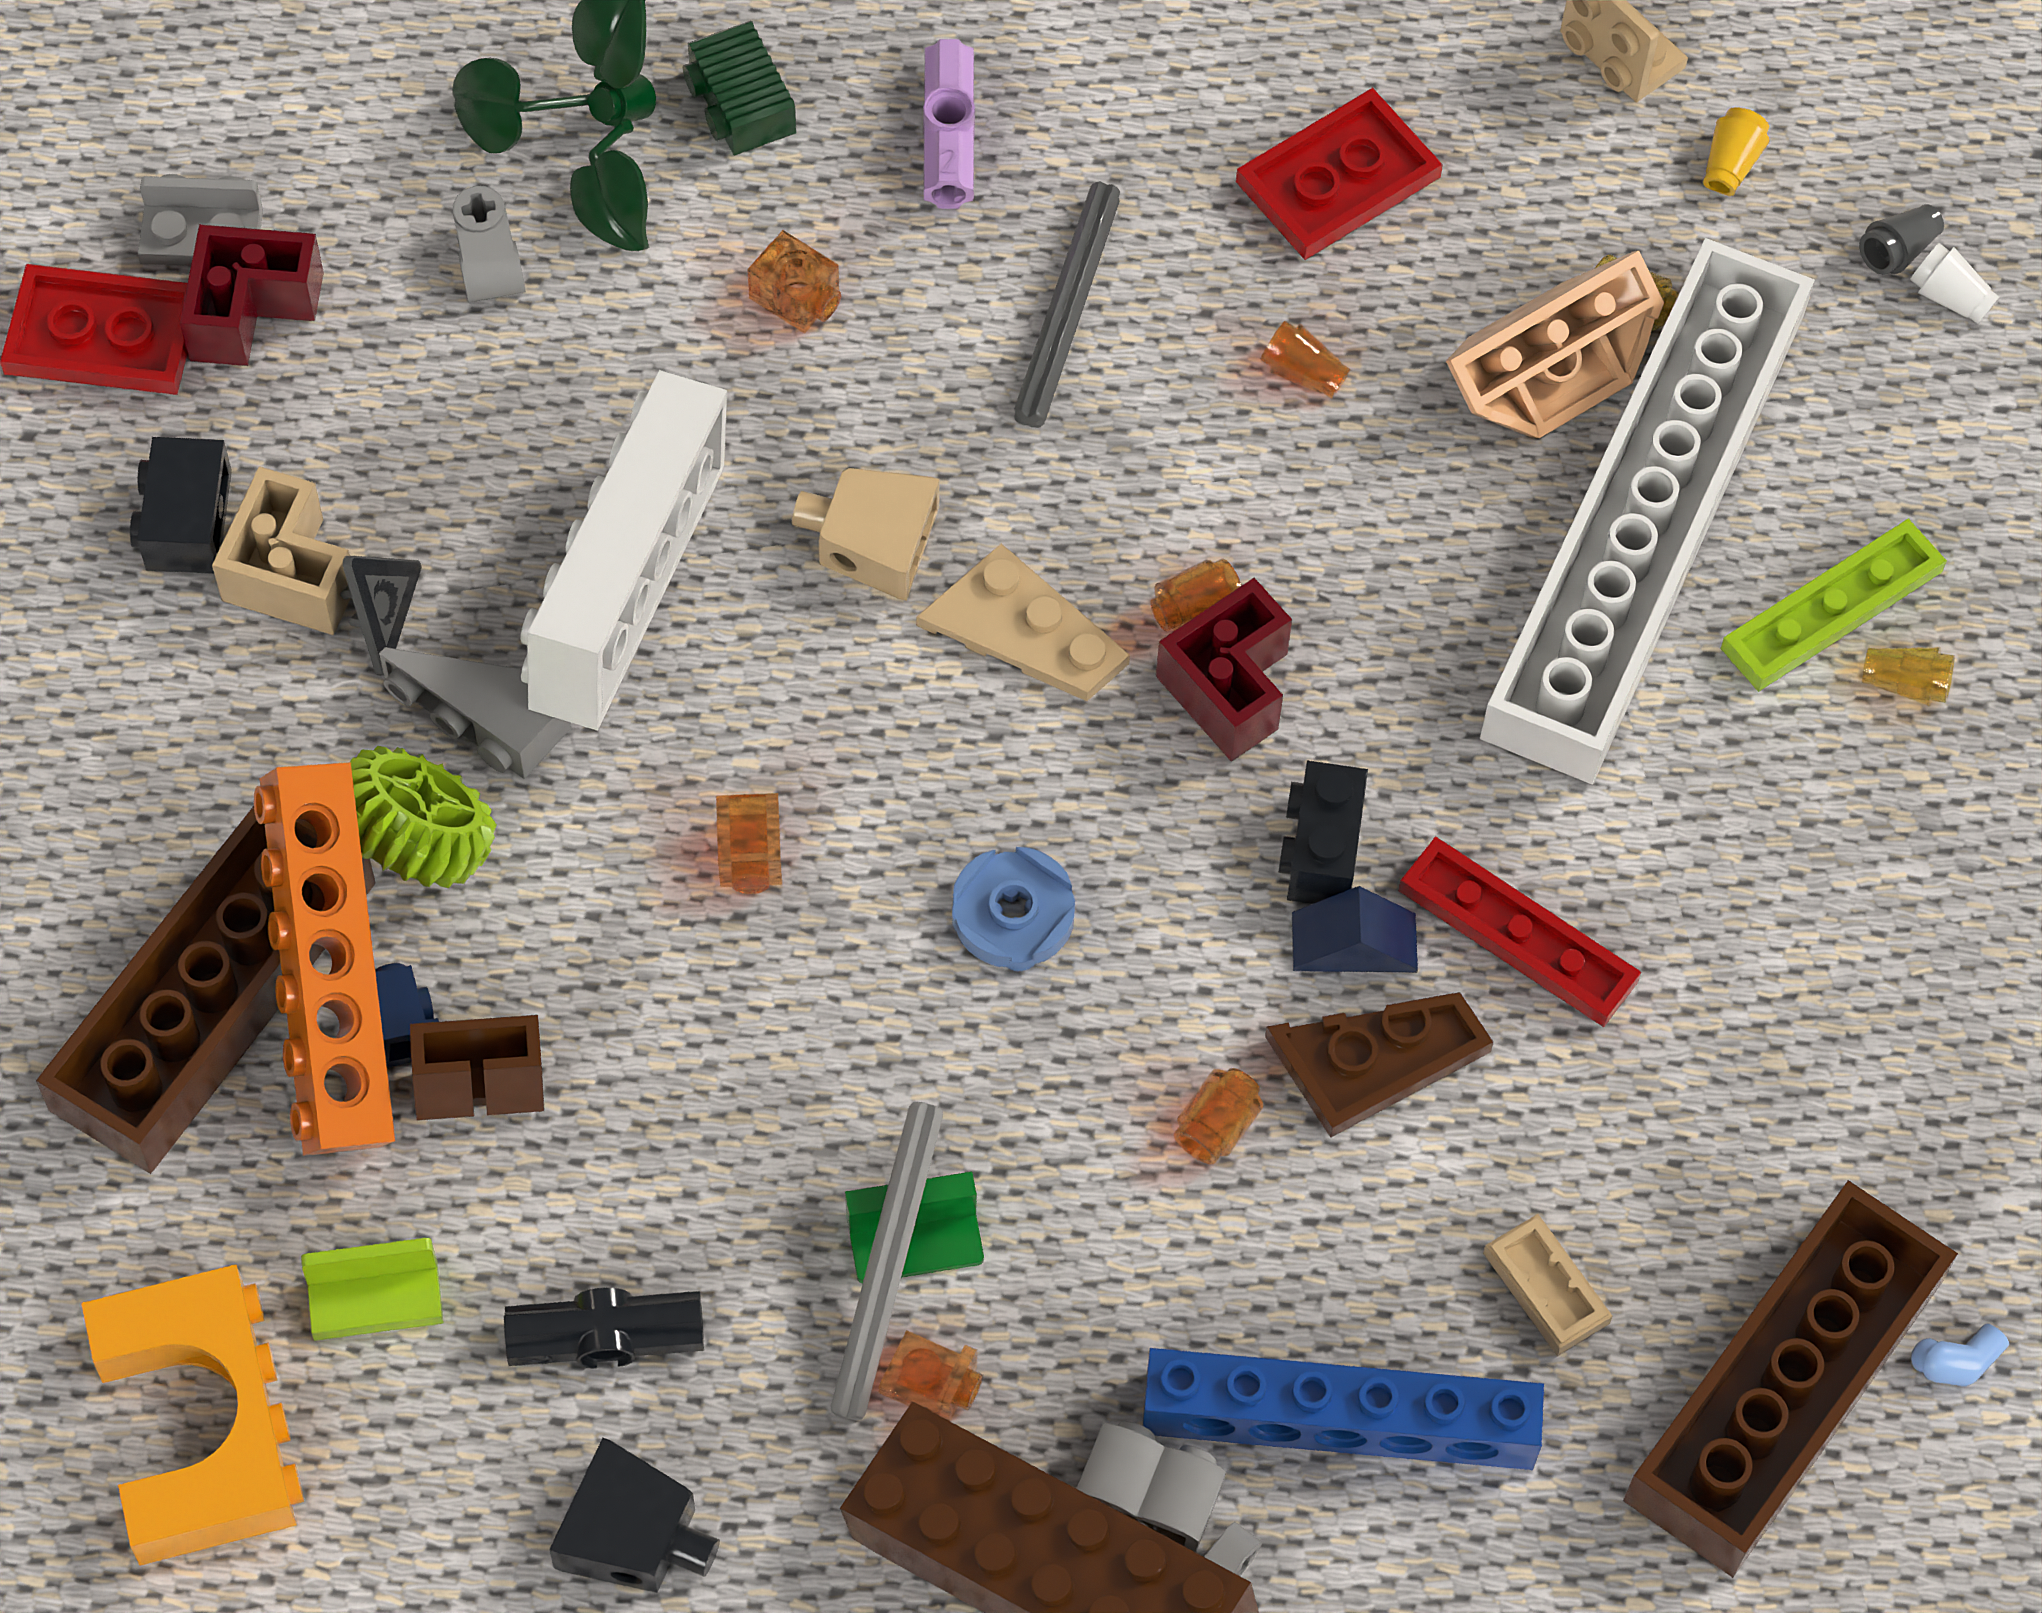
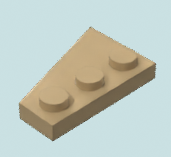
(1025, 622)

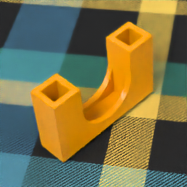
(242, 1484)

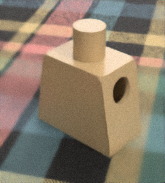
(873, 526)

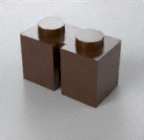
(476, 1065)

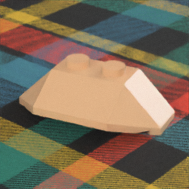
(1560, 349)

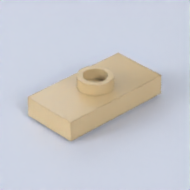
(1547, 1284)

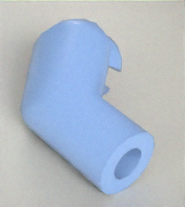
(1959, 1363)

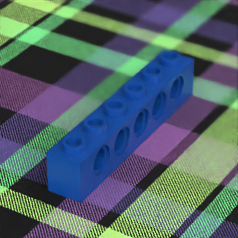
(1343, 1409)

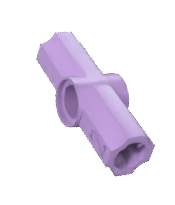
(949, 146)

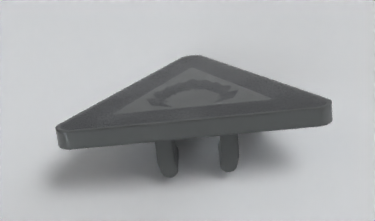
(381, 599)

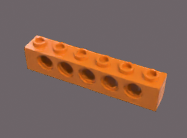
(326, 800)

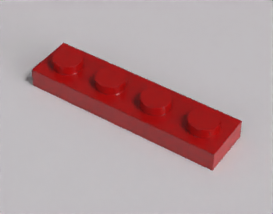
(1519, 931)

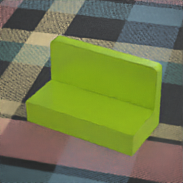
(373, 1288)

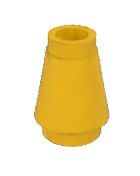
(1734, 149)

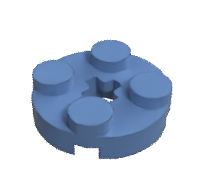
(1010, 875)

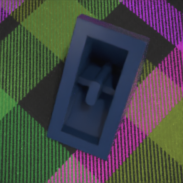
(1354, 935)

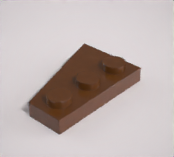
(1377, 1058)

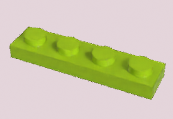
(1833, 604)

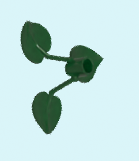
(612, 190)

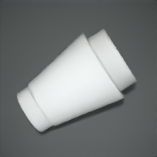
(1954, 284)

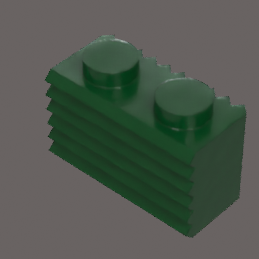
(740, 87)

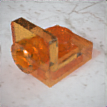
(932, 1376)

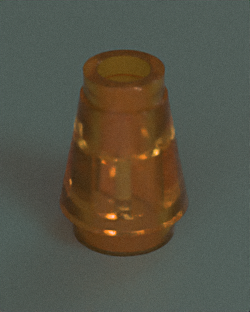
(1304, 360)

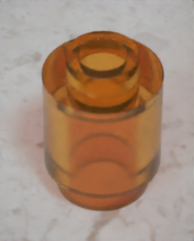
(1192, 592)
(1218, 1115)

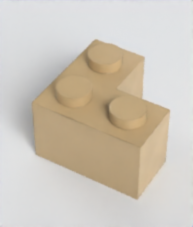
(273, 556)

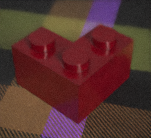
(244, 277)
(1219, 664)

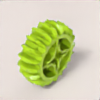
(419, 818)

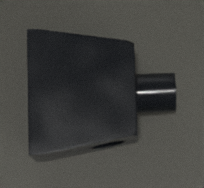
(630, 1524)

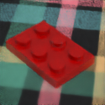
(1338, 173)
(97, 330)

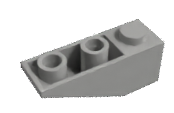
(475, 701)

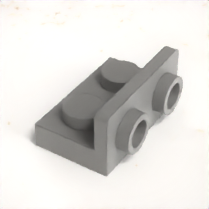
(179, 204)

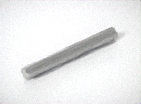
(886, 1261)

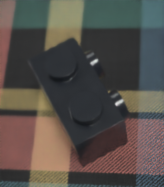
(182, 504)
(1327, 831)

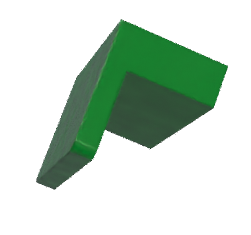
(944, 1230)

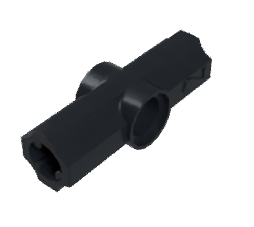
(603, 1328)

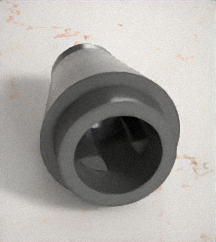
(1900, 239)

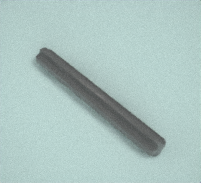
(1067, 305)

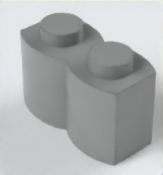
(1152, 1482)

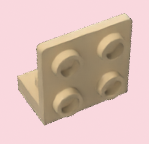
(1622, 44)

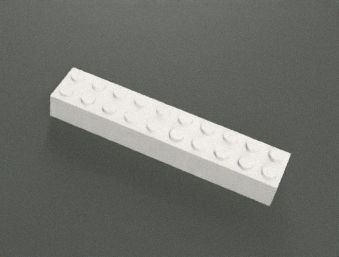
(1646, 512)

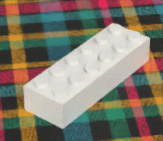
(624, 550)

